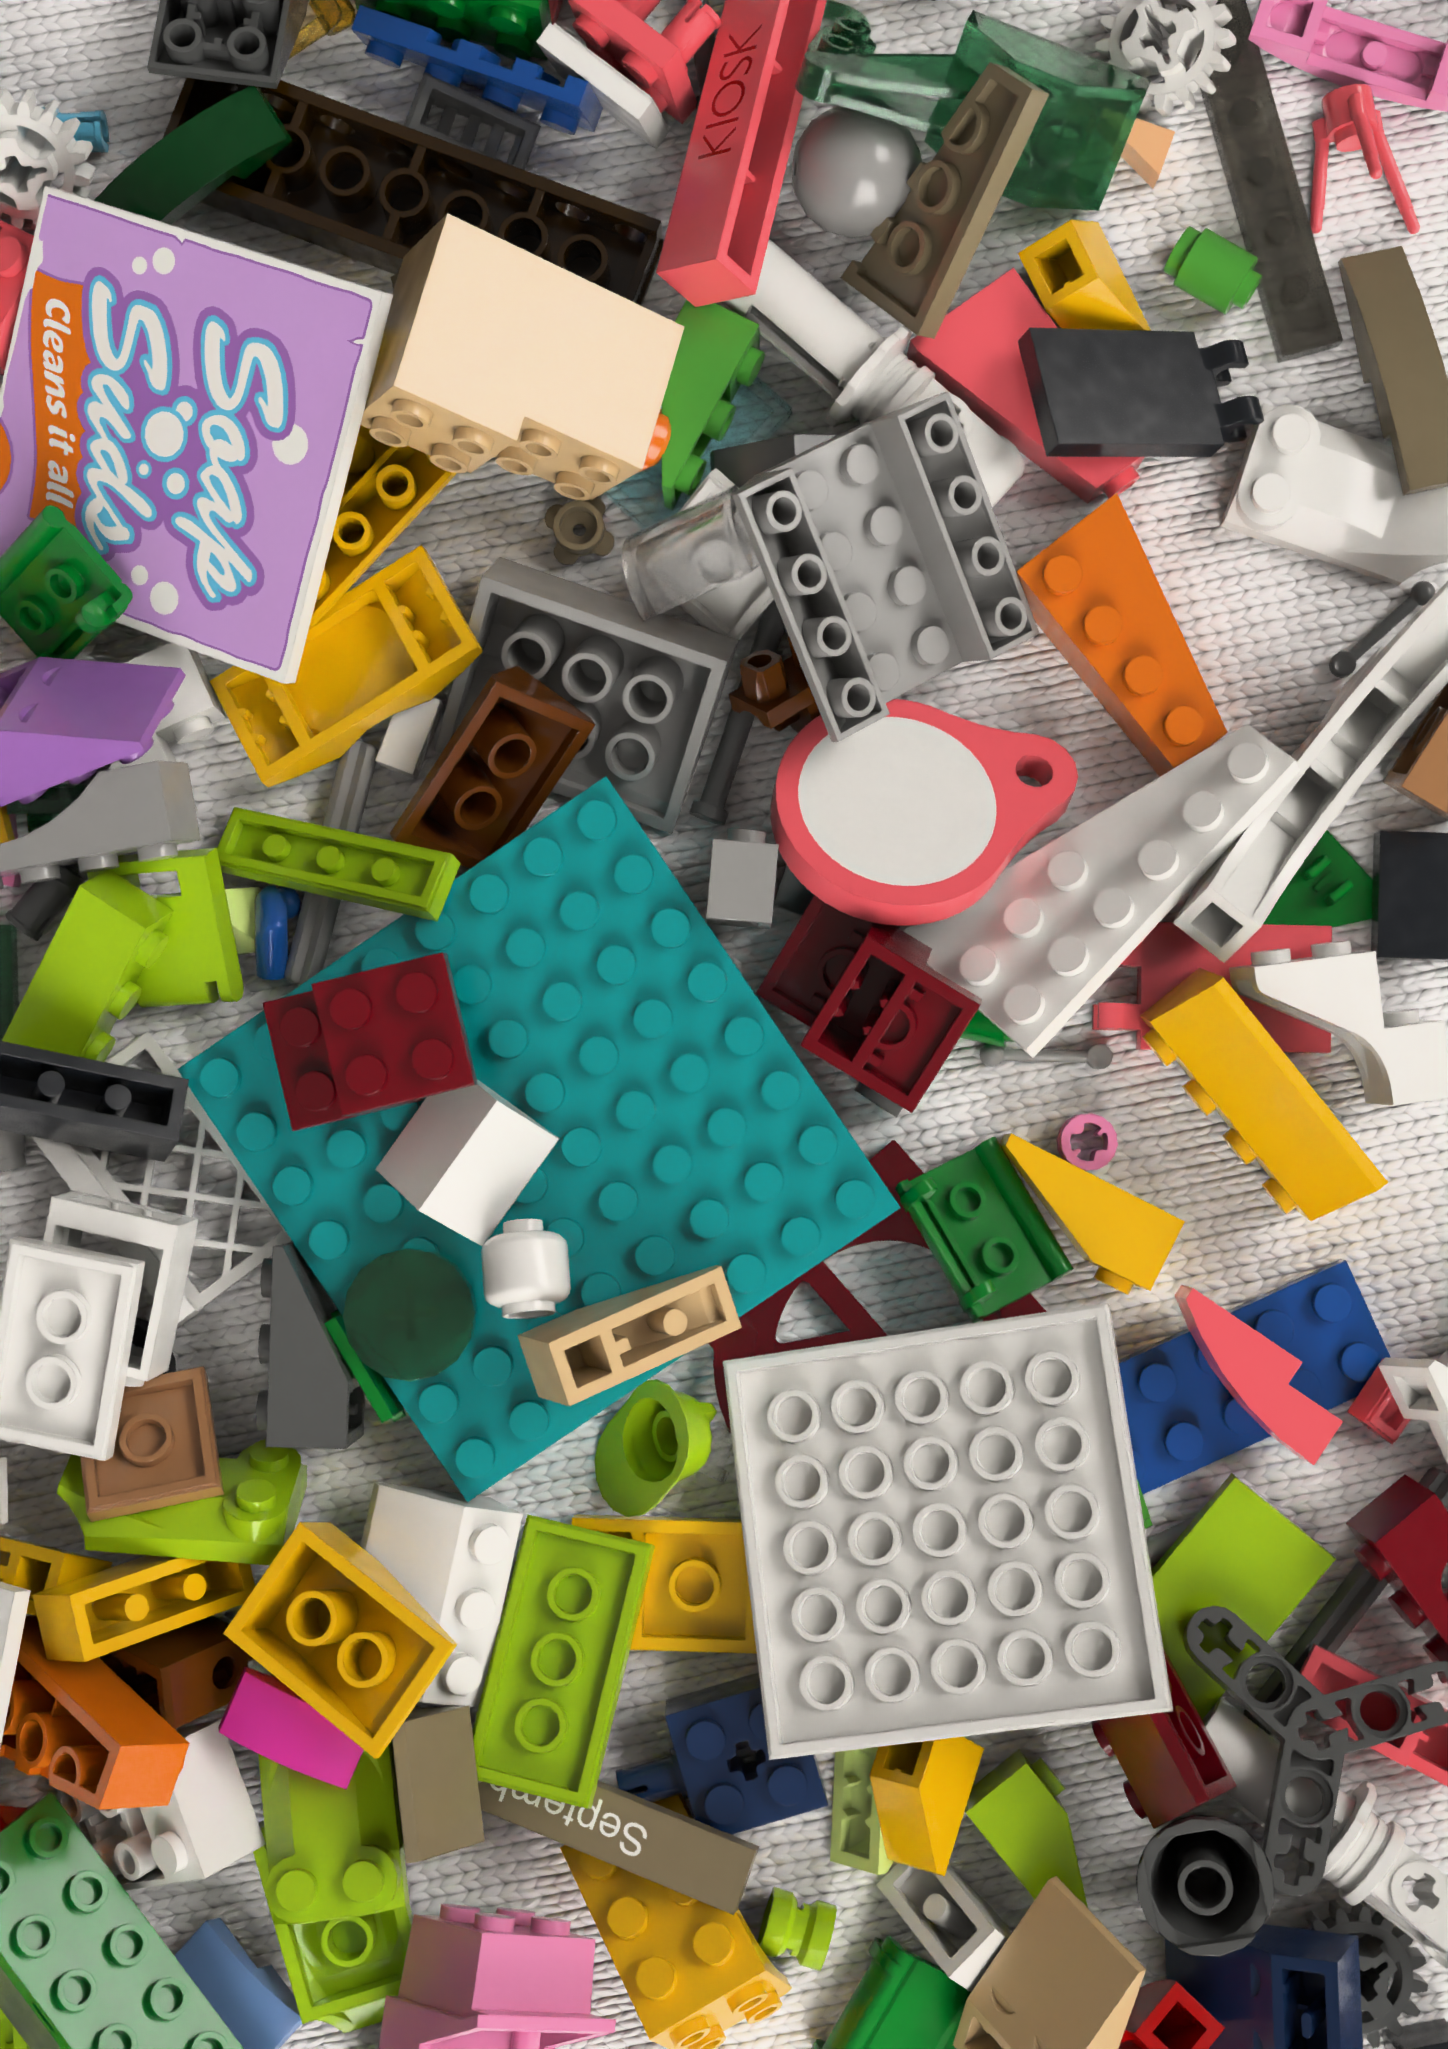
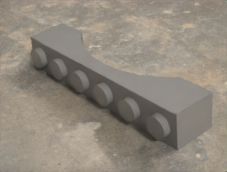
(119, 813)

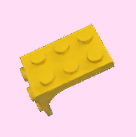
(678, 1957)

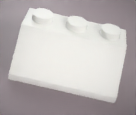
(455, 1565)

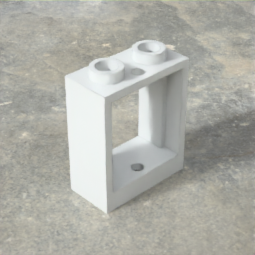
(172, 1232)

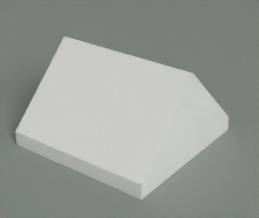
(466, 1159)

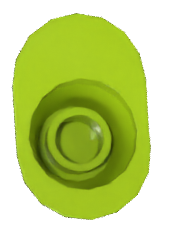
(651, 1447)

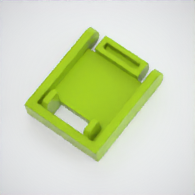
(199, 933)

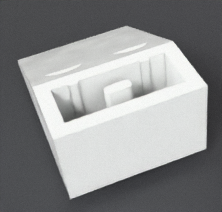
(192, 1837)

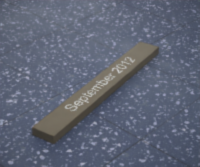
(637, 1839)

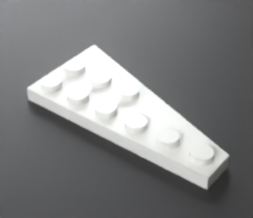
(1094, 894)

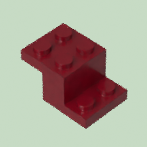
(869, 1001)
(370, 1042)

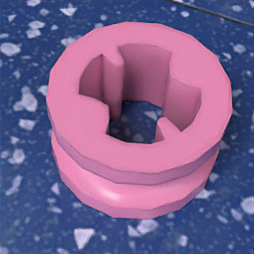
(1074, 1126)

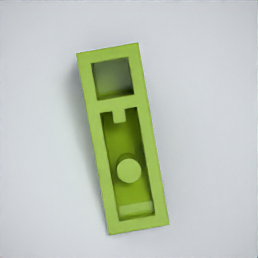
(1027, 1823)

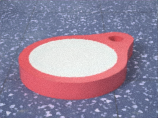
(913, 811)

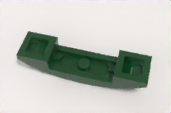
(199, 157)

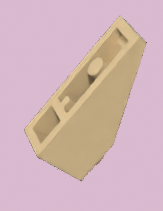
(627, 1335)

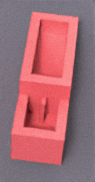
(1258, 1376)
(1421, 1751)

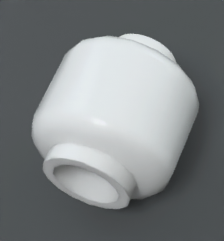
(525, 1270)

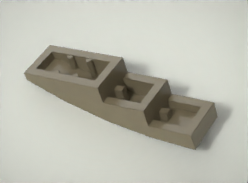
(1401, 363)

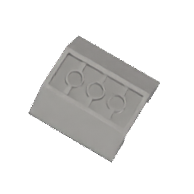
(884, 560)

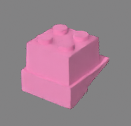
(493, 1983)

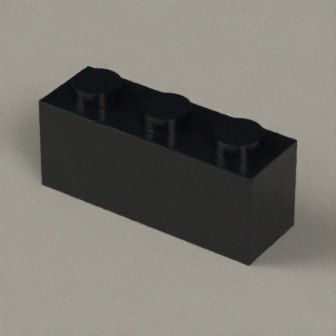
(89, 1102)

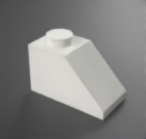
(947, 1919)

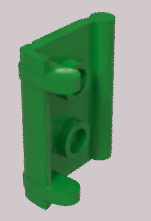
(58, 588)
(984, 1229)
(899, 2004)

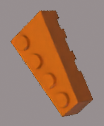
(1119, 635)
(88, 1731)

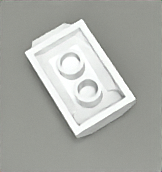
(1334, 499)

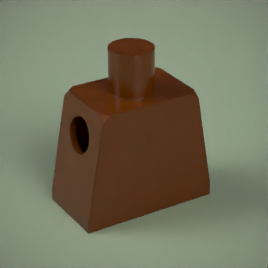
(183, 1670)

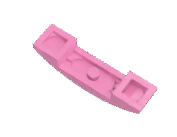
(1354, 51)

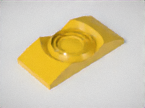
(366, 659)

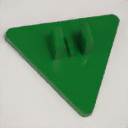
(1325, 890)

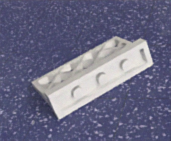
(87, 1174)

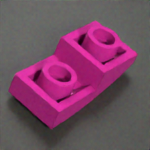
(288, 1730)

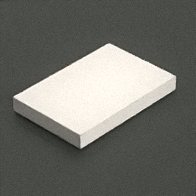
(65, 1345)

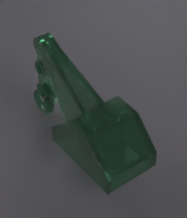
(1073, 141)

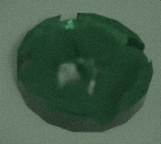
(410, 1314)

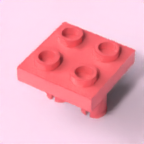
(647, 58)

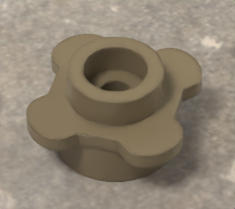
(564, 520)

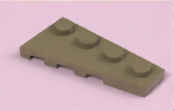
(936, 232)

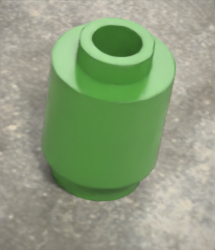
(1213, 269)

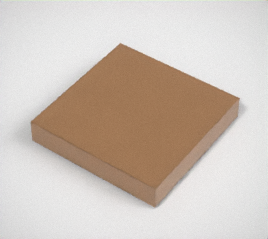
(161, 1449)

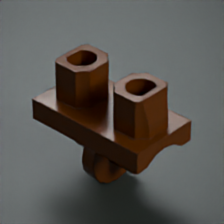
(775, 691)

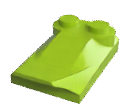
(242, 1526)
(332, 1846)
(343, 1964)

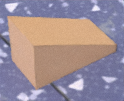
(1147, 149)

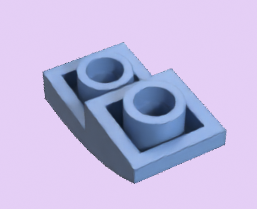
(247, 1998)

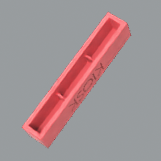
(738, 150)

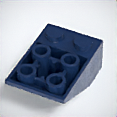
(1279, 1989)

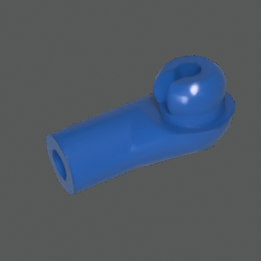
(272, 911)

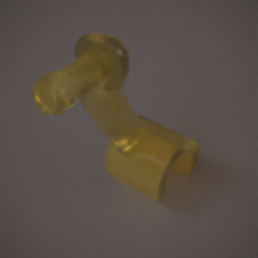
(330, 19)

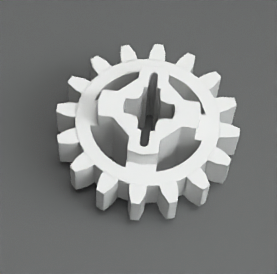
(1188, 35)
(33, 152)

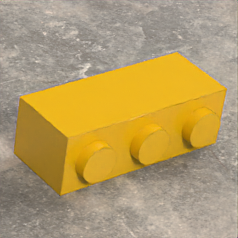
(135, 1603)

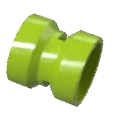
(800, 1929)

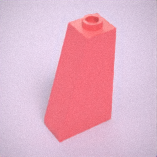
(982, 365)

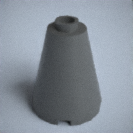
(1205, 1885)

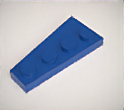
(526, 83)

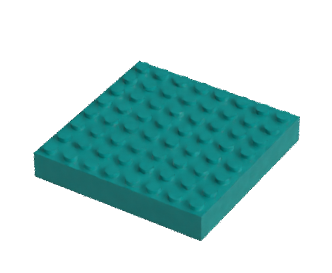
(628, 1039)

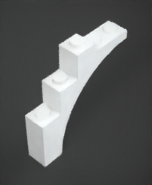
(1333, 762)

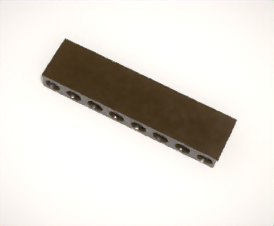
(375, 198)

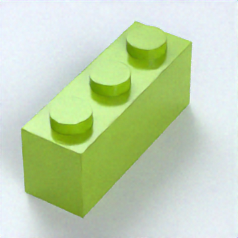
(91, 969)

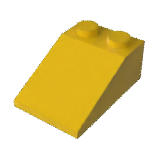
(342, 1634)

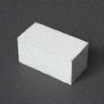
(410, 738)

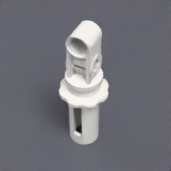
(858, 365)
(1363, 1852)

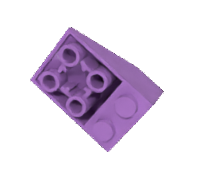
(74, 717)

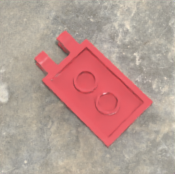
(1171, 956)

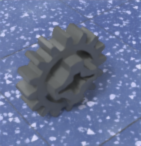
(1381, 1953)

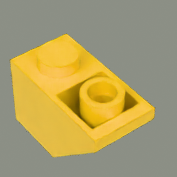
(1081, 279)
(923, 1797)

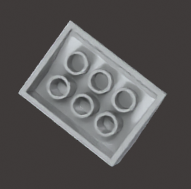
(639, 681)

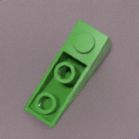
(711, 362)

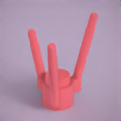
(1355, 125)

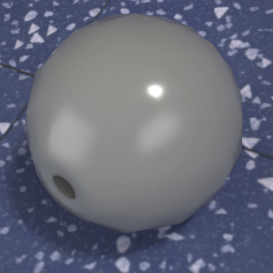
(853, 170)

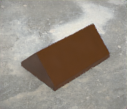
(495, 769)

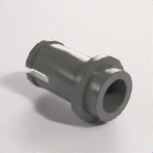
(44, 902)

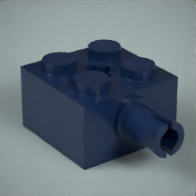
(708, 1772)

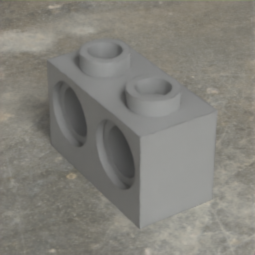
(742, 880)

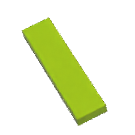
(337, 863)

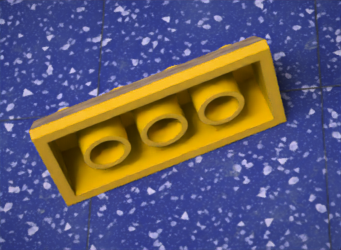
(1259, 1096)

